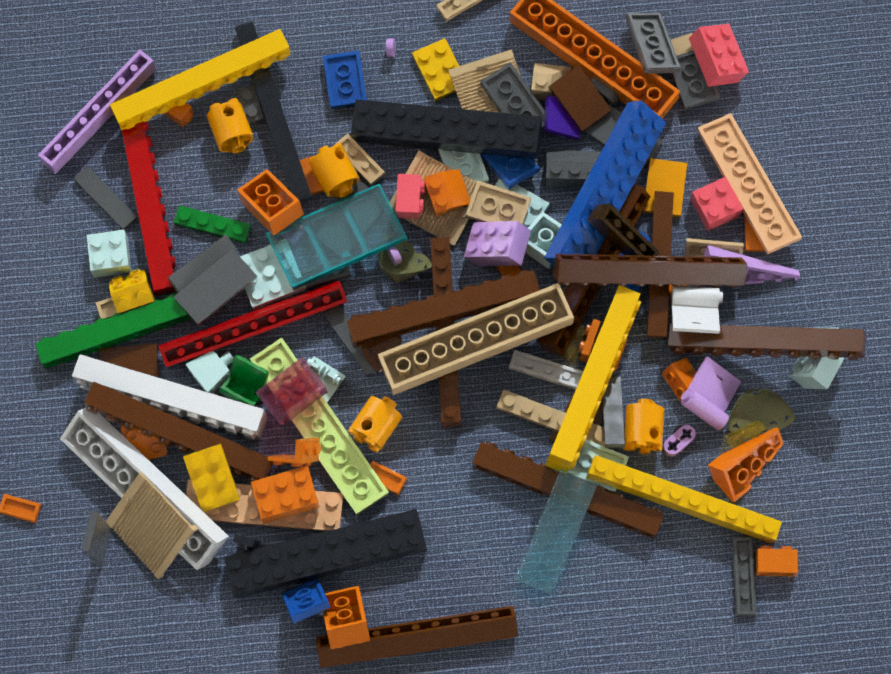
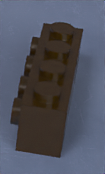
(620, 231)

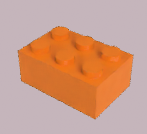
(270, 202)
(285, 494)
(345, 618)

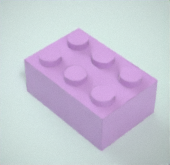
(497, 243)

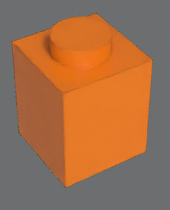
(180, 114)

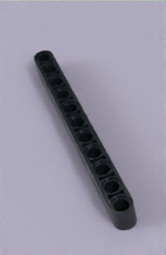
(276, 122)

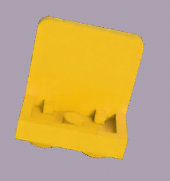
(130, 291)

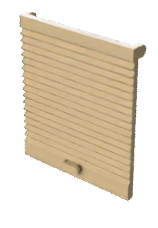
(468, 77)
(446, 225)
(150, 525)

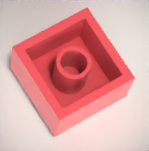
(408, 199)
(716, 204)

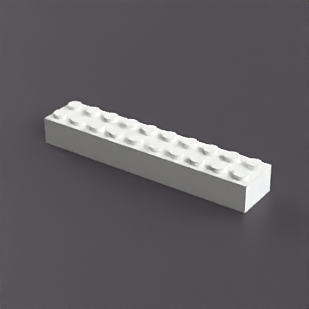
(173, 397)
(120, 463)

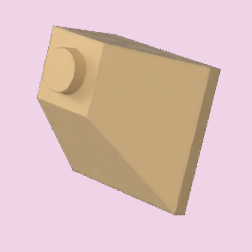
(544, 76)

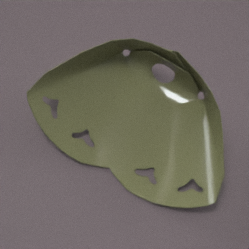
(409, 265)
(763, 407)

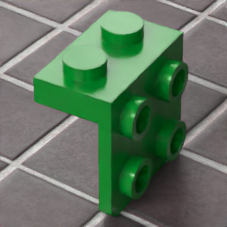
(244, 381)

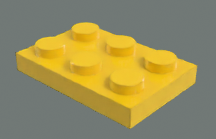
(434, 65)
(211, 477)

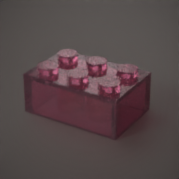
(291, 392)

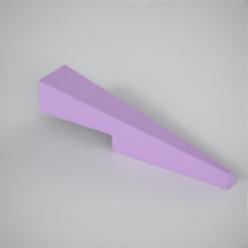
(757, 269)

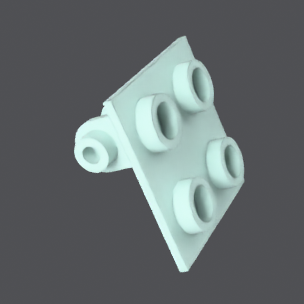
(329, 376)

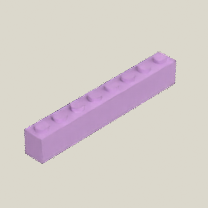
(96, 112)

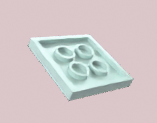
(271, 281)

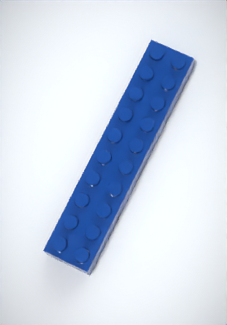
(609, 179)

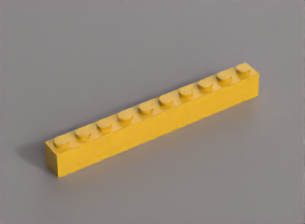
(200, 79)
(683, 499)

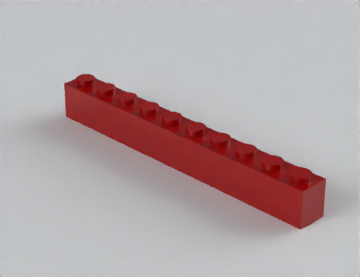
(149, 208)
(252, 323)

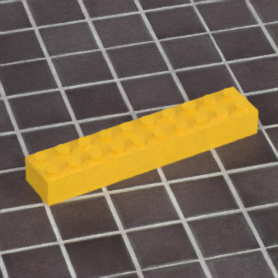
(594, 380)

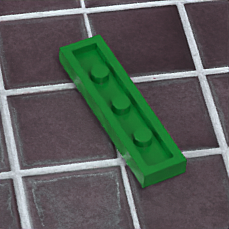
(212, 224)

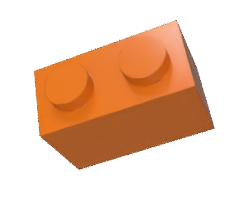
(776, 561)

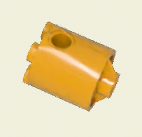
(230, 126)
(334, 171)
(375, 422)
(644, 426)

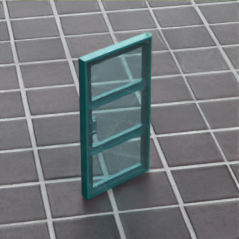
(337, 236)

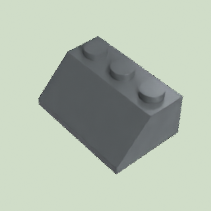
(568, 167)

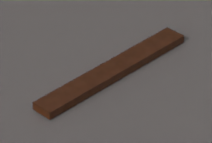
(662, 241)

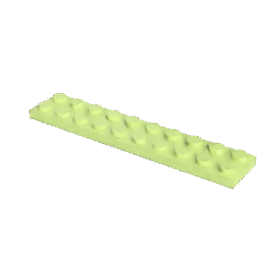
(338, 451)

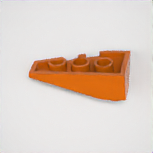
(739, 466)

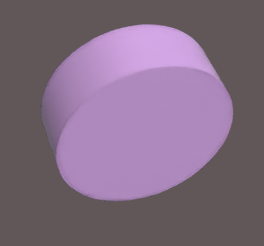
(390, 47)
(394, 255)

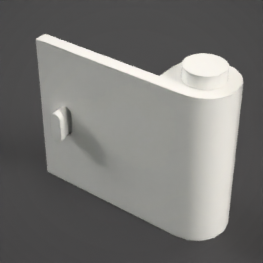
(696, 309)

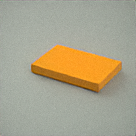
(666, 177)

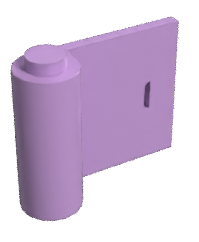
(711, 393)

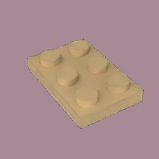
(497, 204)

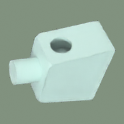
(210, 370)

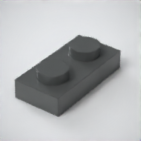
(250, 104)

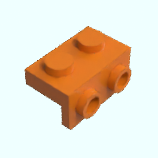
(679, 376)

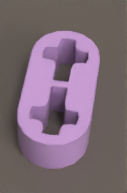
(682, 444)

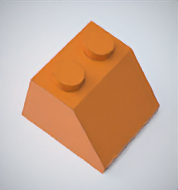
(447, 191)

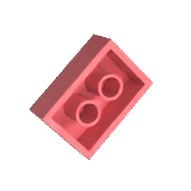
(718, 55)

